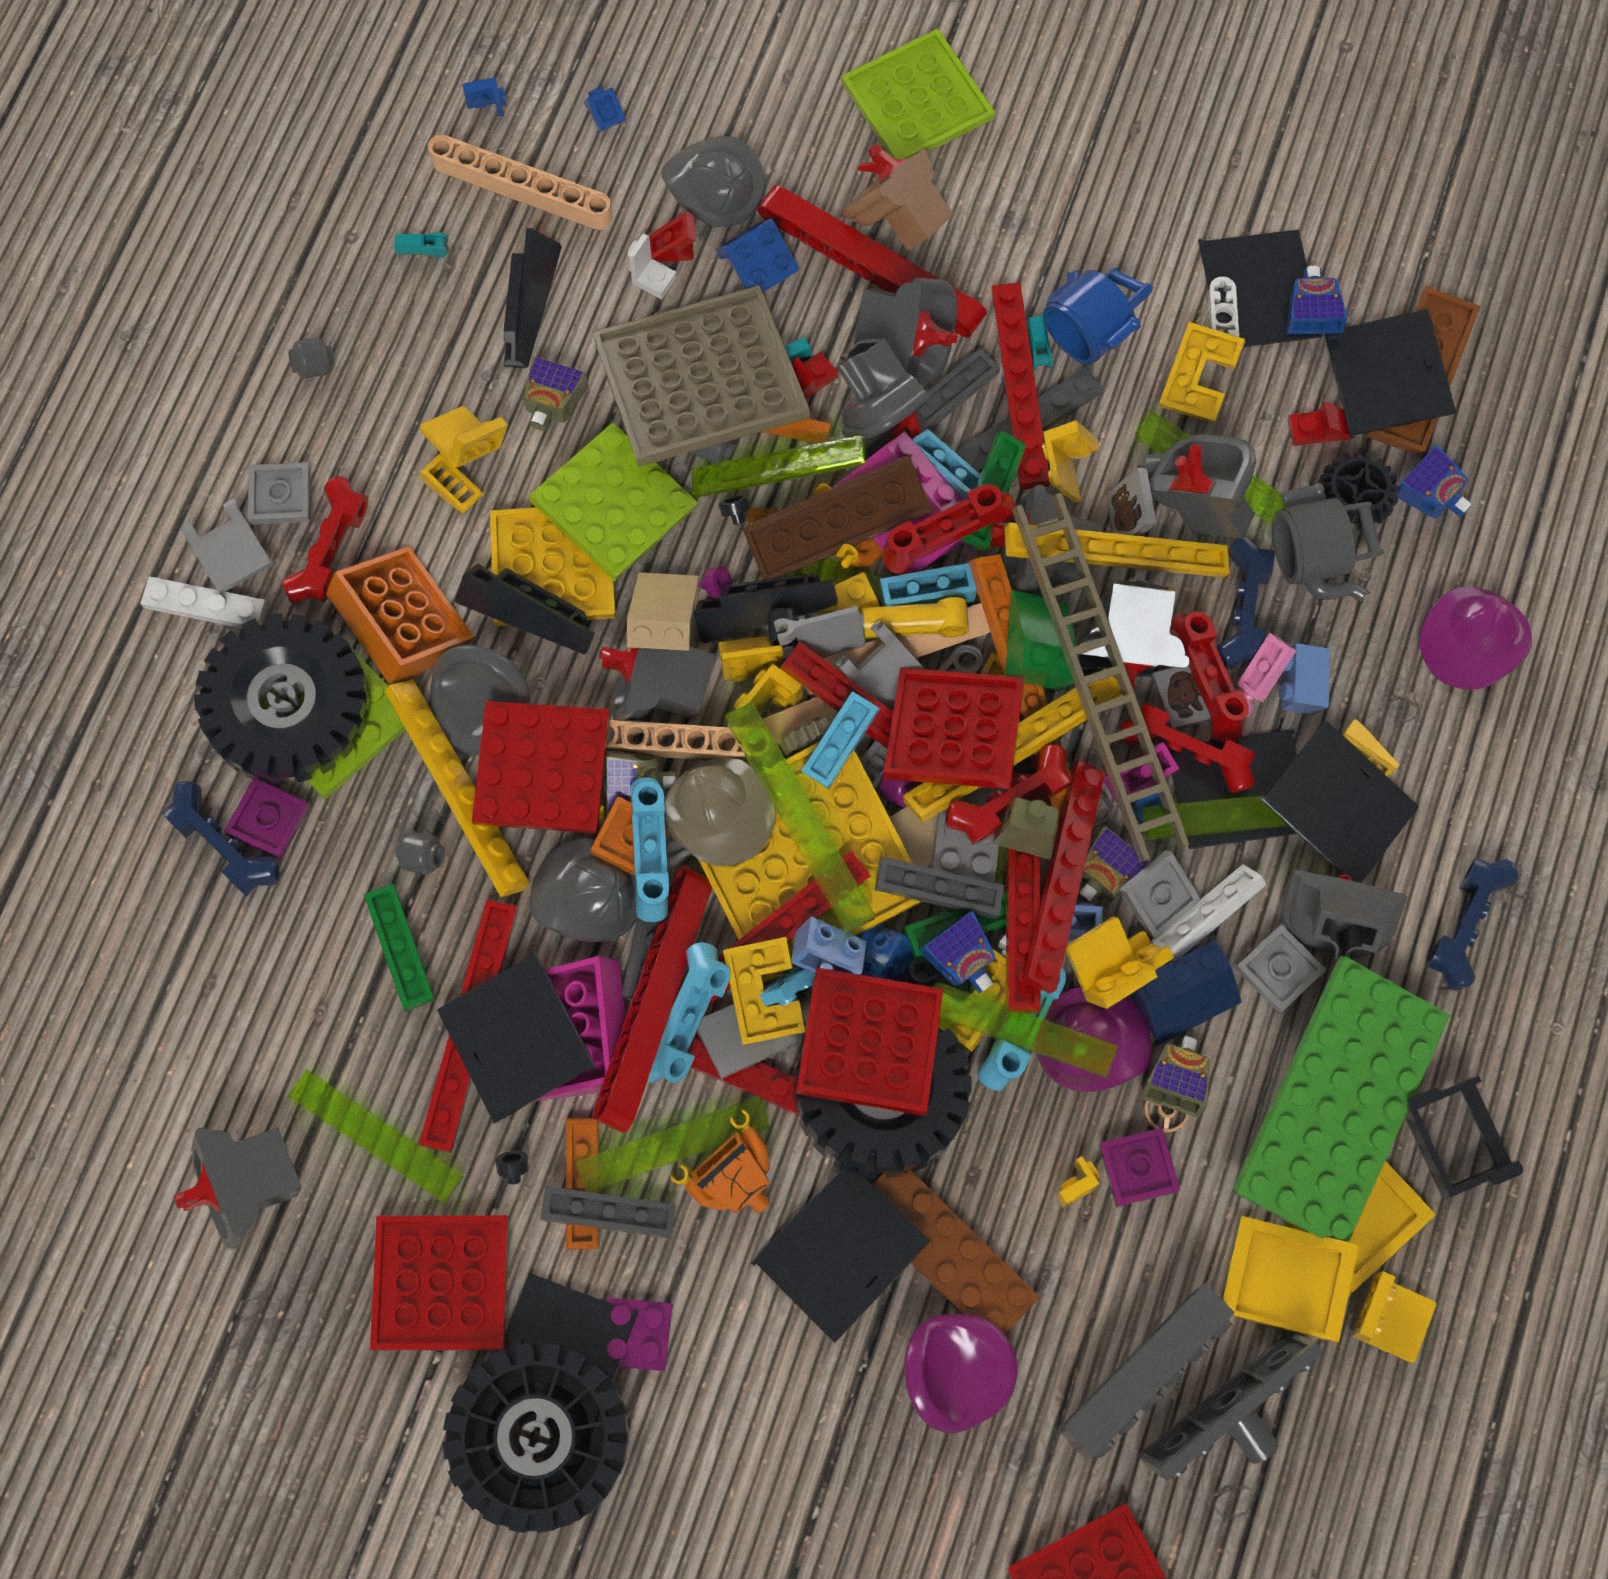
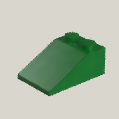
(1034, 644)

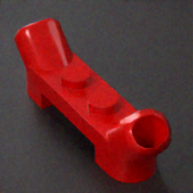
(347, 509)
(911, 542)
(1223, 703)
(1232, 759)
(983, 821)

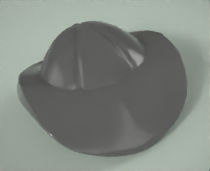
(716, 180)
(461, 686)
(583, 894)

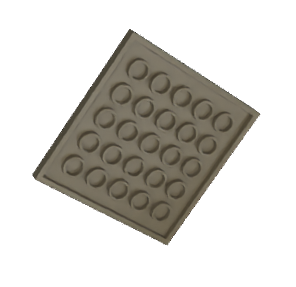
(700, 375)

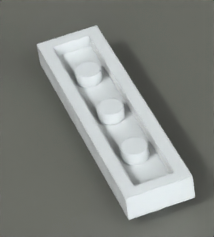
(201, 603)
(1211, 911)

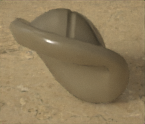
(720, 812)

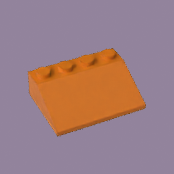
(397, 613)

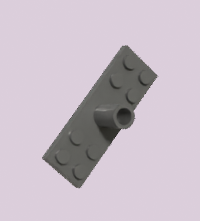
(1233, 1410)

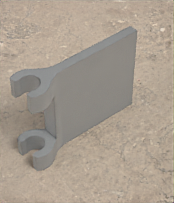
(229, 551)
(824, 633)
(881, 669)
(724, 1044)

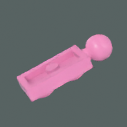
(1265, 669)

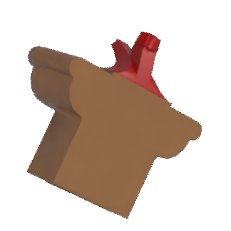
(900, 195)

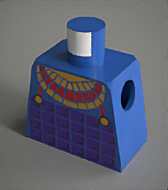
(1316, 305)
(1435, 486)
(961, 953)

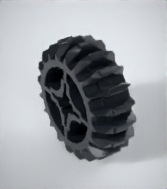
(1380, 492)

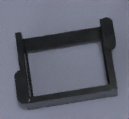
(1504, 1169)

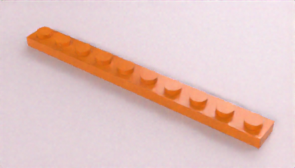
(994, 594)

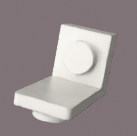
(646, 272)

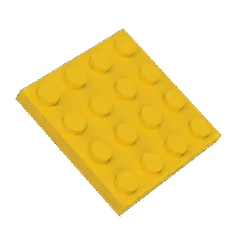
(544, 555)

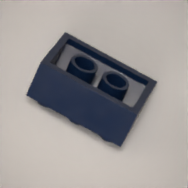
(1187, 993)

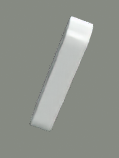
(1229, 305)

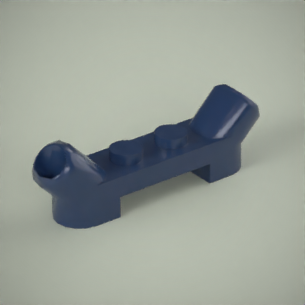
(1257, 569)
(242, 872)
(1449, 954)

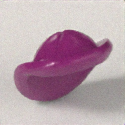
(1474, 638)
(1118, 1025)
(959, 1371)

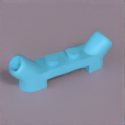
(649, 849)
(703, 980)
(1009, 1060)

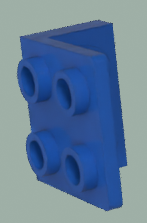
(759, 256)
(886, 954)

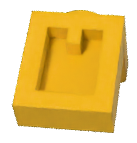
(1148, 952)
(1074, 1188)

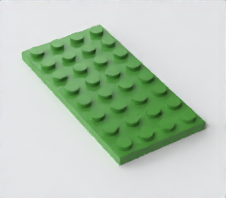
(1341, 1102)

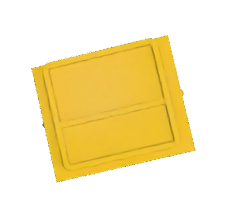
(1386, 1223)
(1290, 1279)

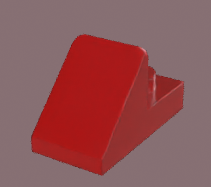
(674, 240)
(814, 374)
(1318, 426)

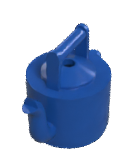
(1093, 313)

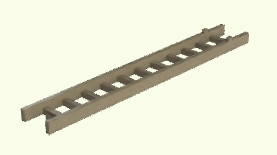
(1118, 670)

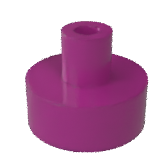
(715, 581)

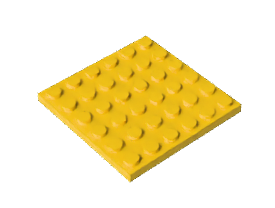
(778, 872)

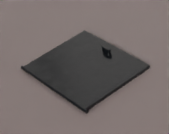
(1263, 276)
(1387, 373)
(1205, 783)
(1337, 806)
(518, 1038)
(841, 1252)
(570, 1319)

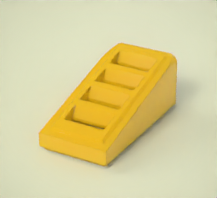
(427, 476)
(1370, 747)

